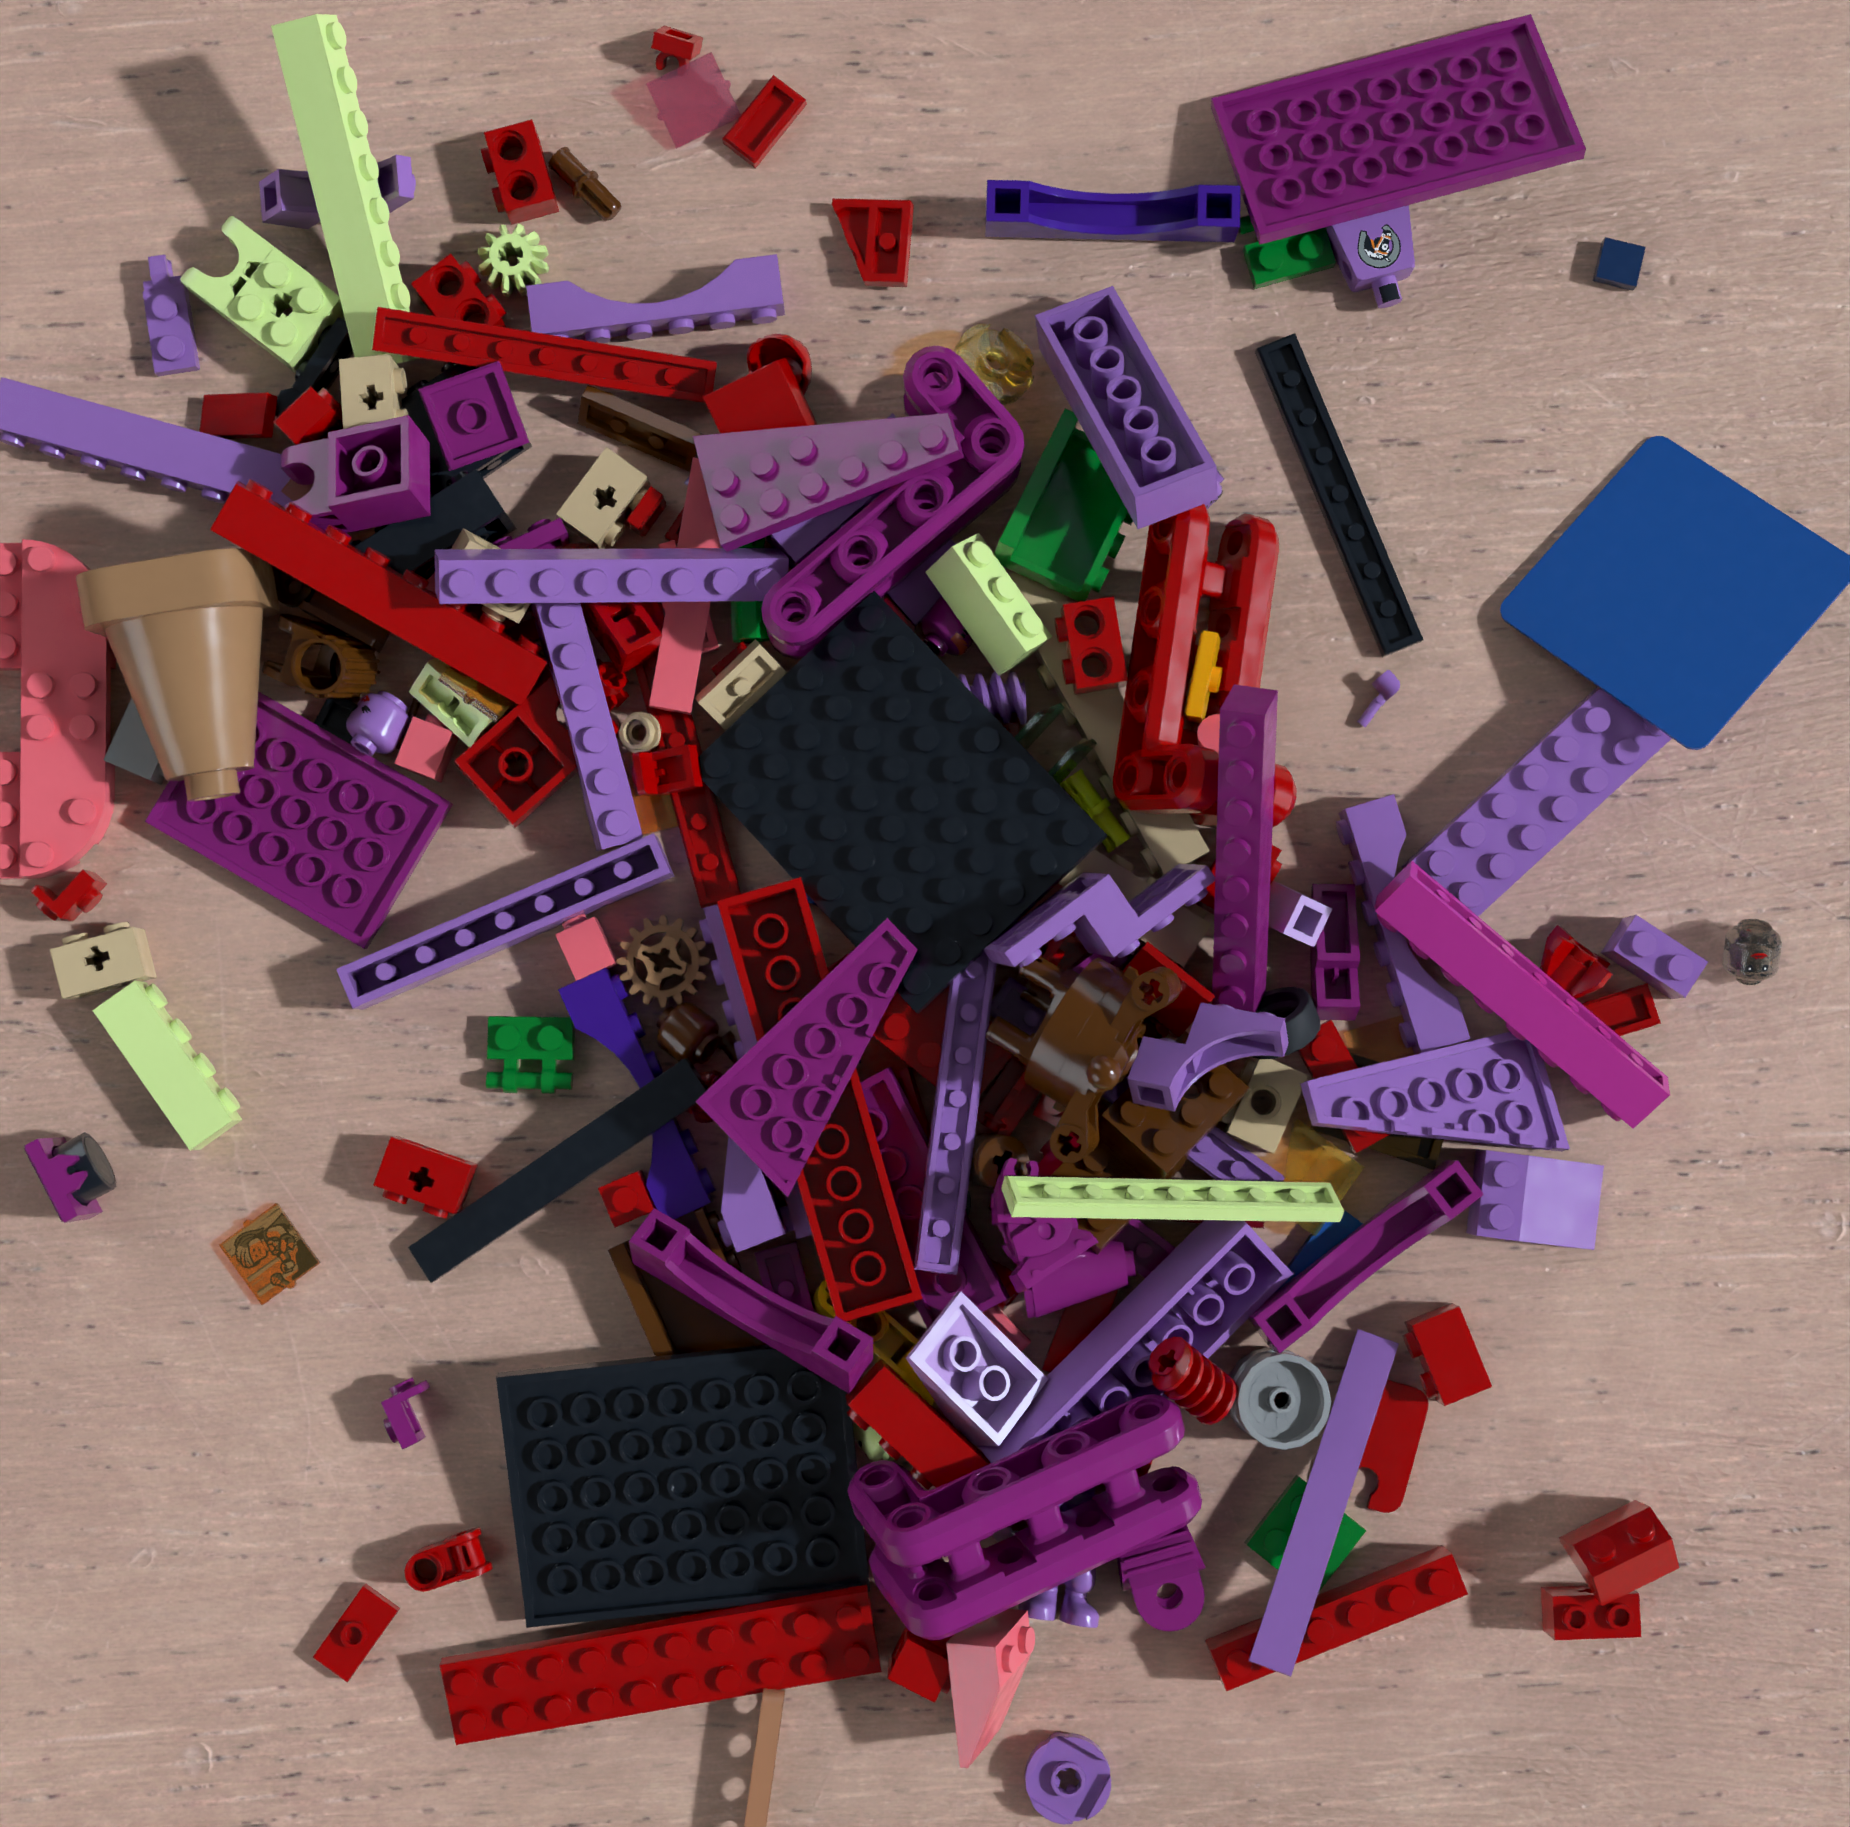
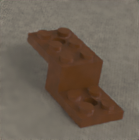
(1152, 1141)

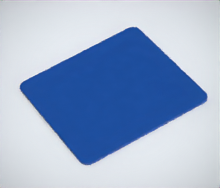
(1677, 591)

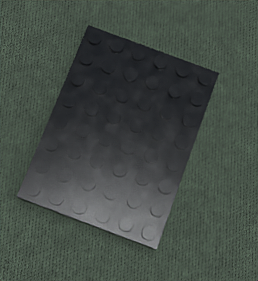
(898, 797)
(678, 1484)

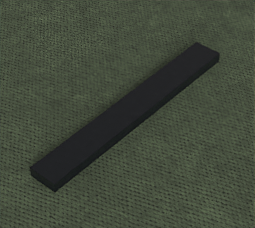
(1338, 495)
(559, 1170)

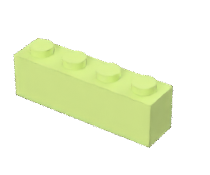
(168, 1064)

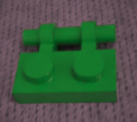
(1286, 257)
(530, 1039)

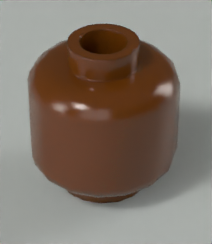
(688, 1033)

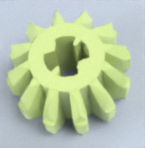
(496, 260)

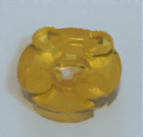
(1006, 348)

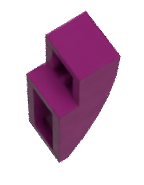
(1336, 955)

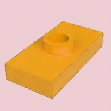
(1205, 676)

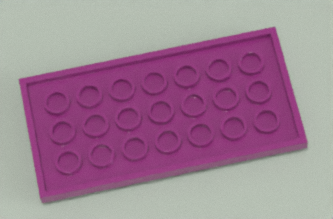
(1396, 129)

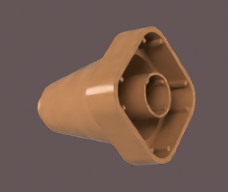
(189, 655)

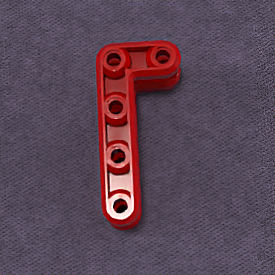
(1156, 759)

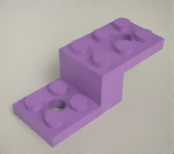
(1100, 915)

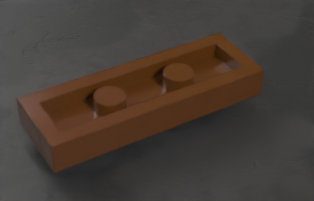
(637, 427)

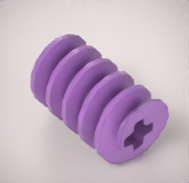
(1000, 697)

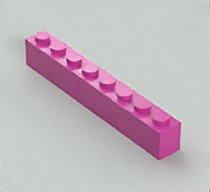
(1521, 995)

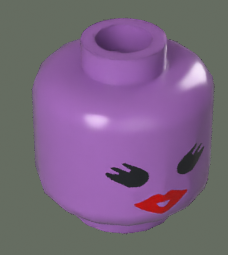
(378, 723)

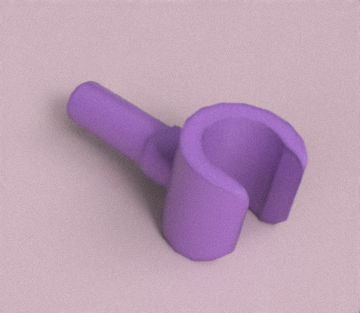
(1386, 686)

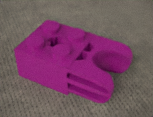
(363, 475)

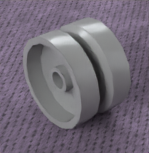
(1299, 1412)

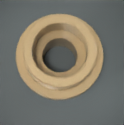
(629, 732)

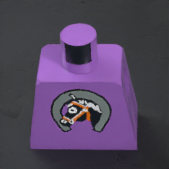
(1375, 253)

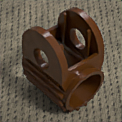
(356, 660)

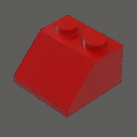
(1181, 1013)
(1621, 1551)

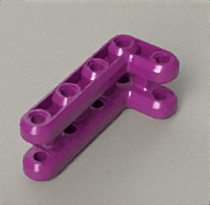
(909, 518)
(922, 1526)

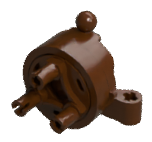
(1084, 1039)

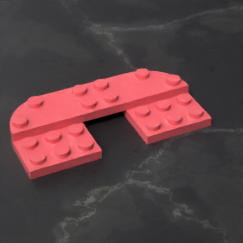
(58, 786)

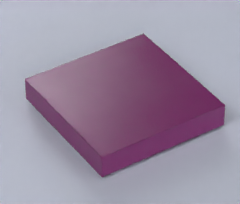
(474, 415)

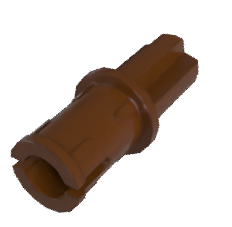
(584, 184)

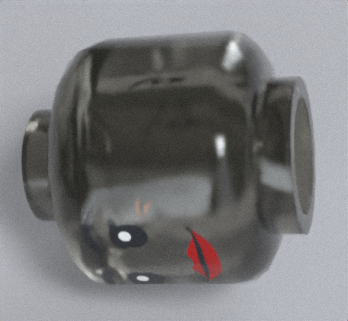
(1752, 951)

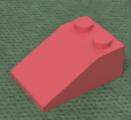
(984, 1676)

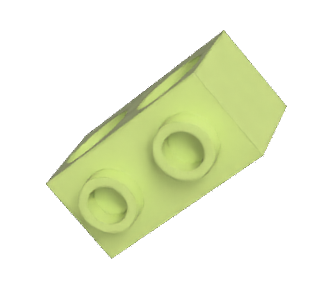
(449, 707)

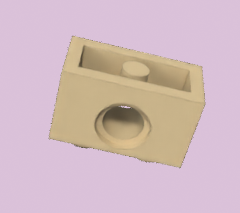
(1284, 1088)

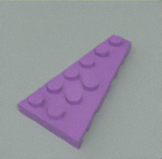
(1465, 1092)

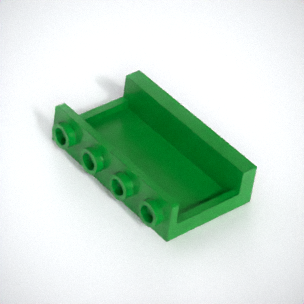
(1065, 517)

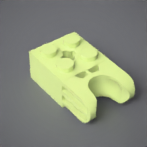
(261, 290)

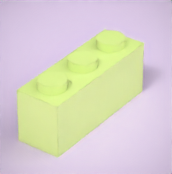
(988, 603)

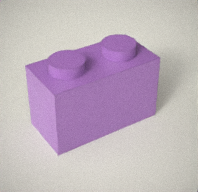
(1654, 957)

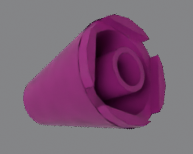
(1081, 1280)

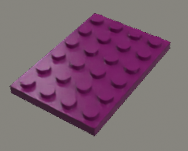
(312, 824)

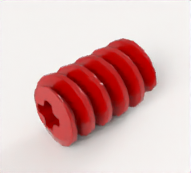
(1192, 1380)

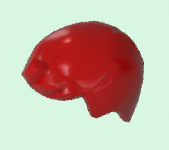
(782, 346)

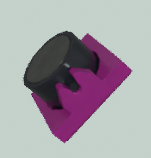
(72, 1174)

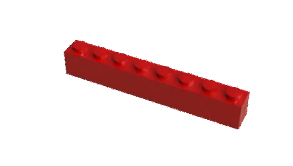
(378, 592)

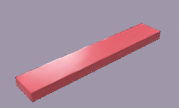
(685, 621)

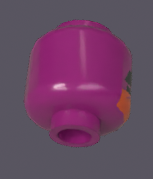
(944, 630)

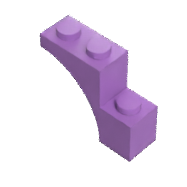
(290, 201)
(1217, 1036)

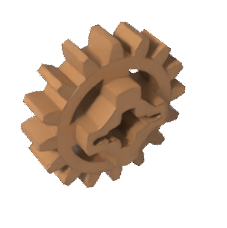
(670, 942)

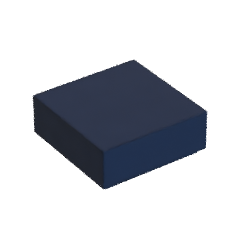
(1619, 264)

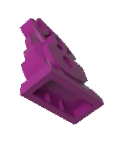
(1035, 1243)

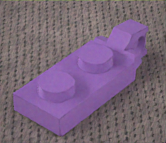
(169, 320)

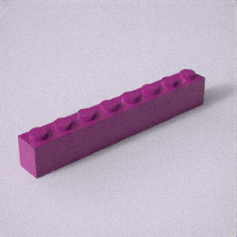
(1244, 846)

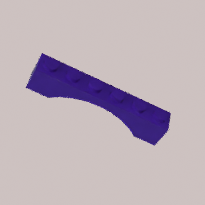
(1045, 211)
(600, 1012)

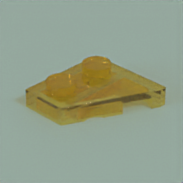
(1317, 1160)

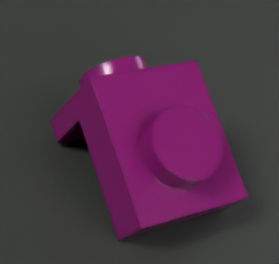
(401, 1421)

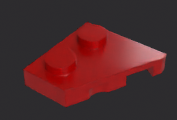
(878, 238)

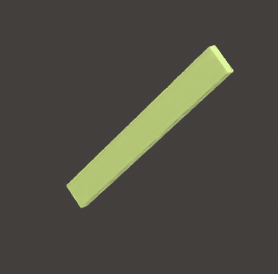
(1171, 1199)

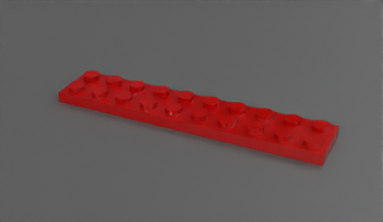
(660, 1664)

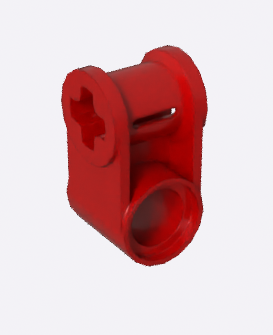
(456, 1560)

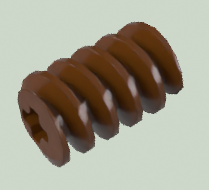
(1001, 1148)

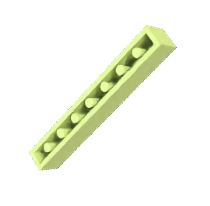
(342, 174)

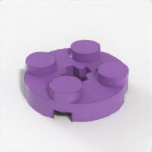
(1077, 1802)

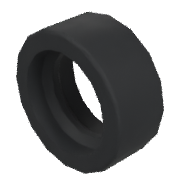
(1299, 1015)

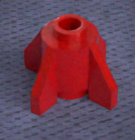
(1573, 964)

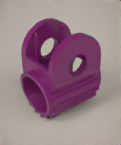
(1164, 1561)

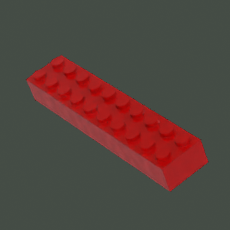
(845, 1174)

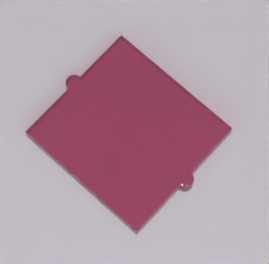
(693, 100)

